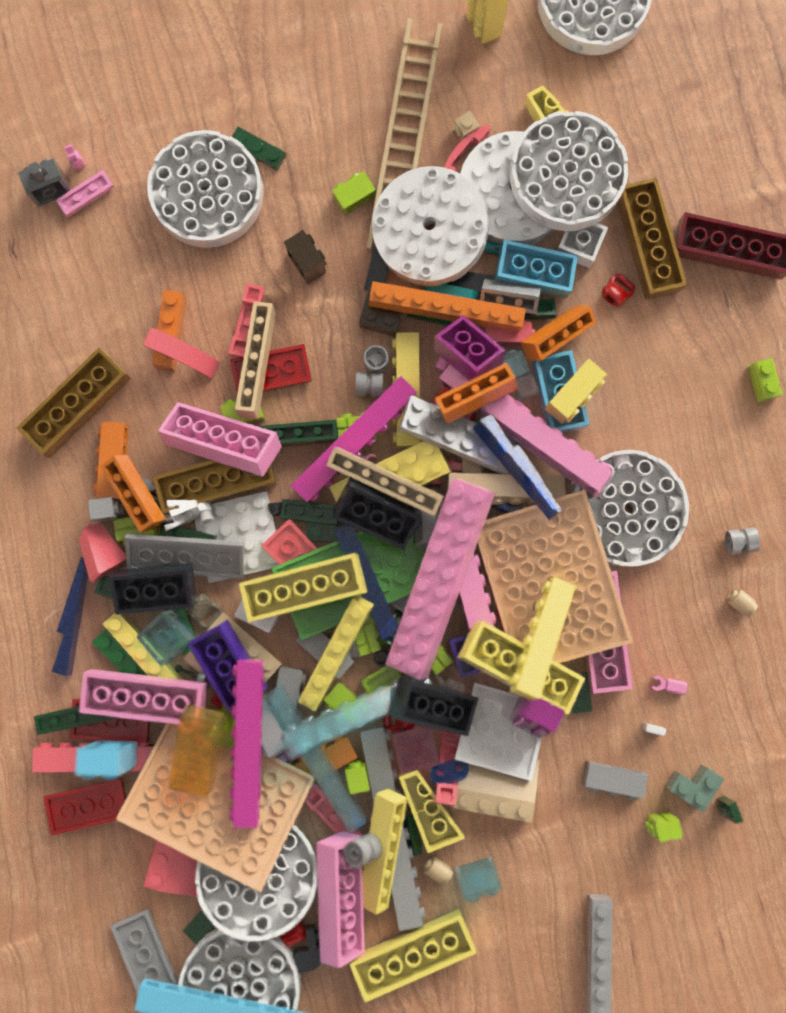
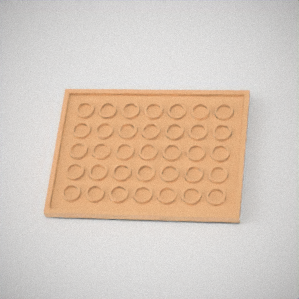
(528, 549)
(203, 824)

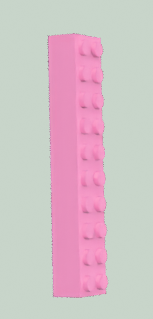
(540, 439)
(440, 578)

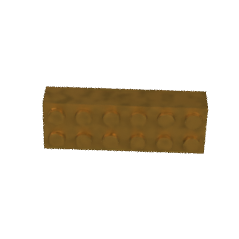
(651, 239)
(73, 403)
(208, 483)

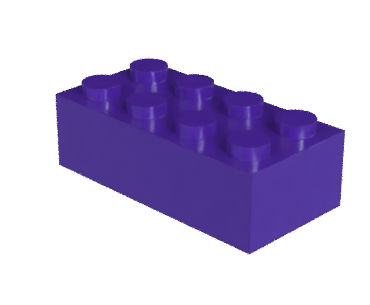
(217, 654)

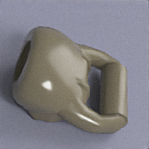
(202, 608)

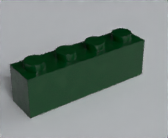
(305, 432)

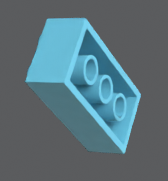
(536, 267)
(551, 377)
(106, 759)

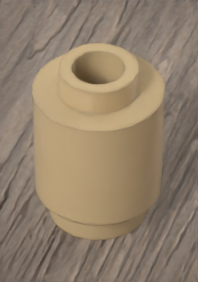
(742, 602)
(437, 870)

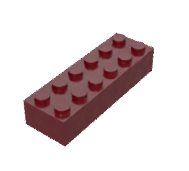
(731, 245)

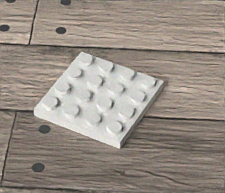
(245, 521)
(494, 739)

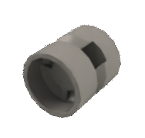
(376, 359)
(369, 384)
(745, 540)
(362, 850)

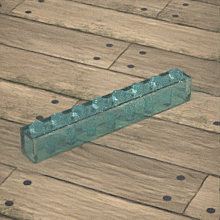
(341, 721)
(318, 763)

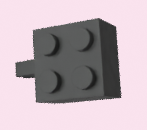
(44, 181)

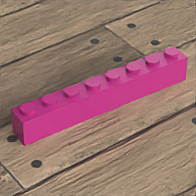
(355, 438)
(248, 743)

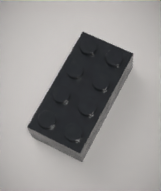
(376, 513)
(153, 588)
(433, 706)

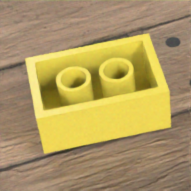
(576, 392)

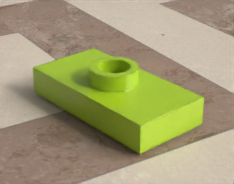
(383, 676)

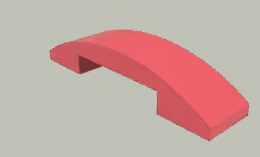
(472, 139)
(252, 294)
(181, 352)
(447, 793)
(320, 804)

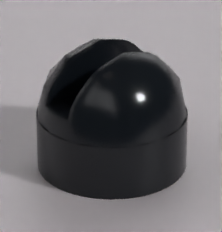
(275, 508)
(377, 660)

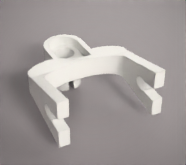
(193, 510)

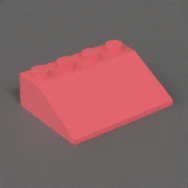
(171, 871)

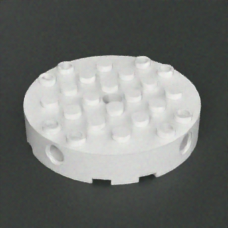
(593, 25)
(572, 143)
(200, 162)
(489, 172)
(423, 199)
(657, 506)
(264, 914)
(261, 967)

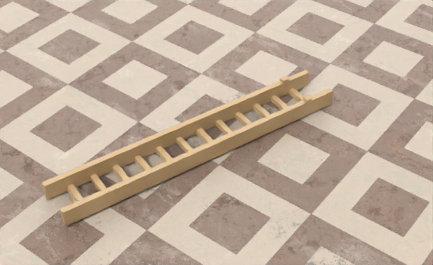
(395, 110)

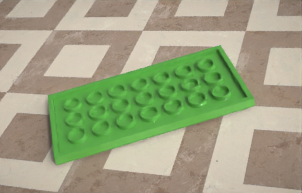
(392, 566)

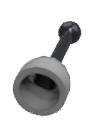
(200, 678)

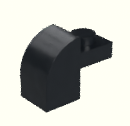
(308, 957)

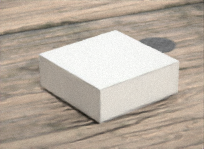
(653, 729)

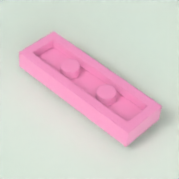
(85, 193)

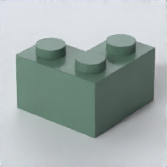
(698, 790)

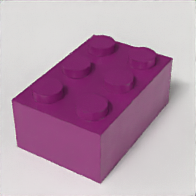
(468, 349)
(537, 716)

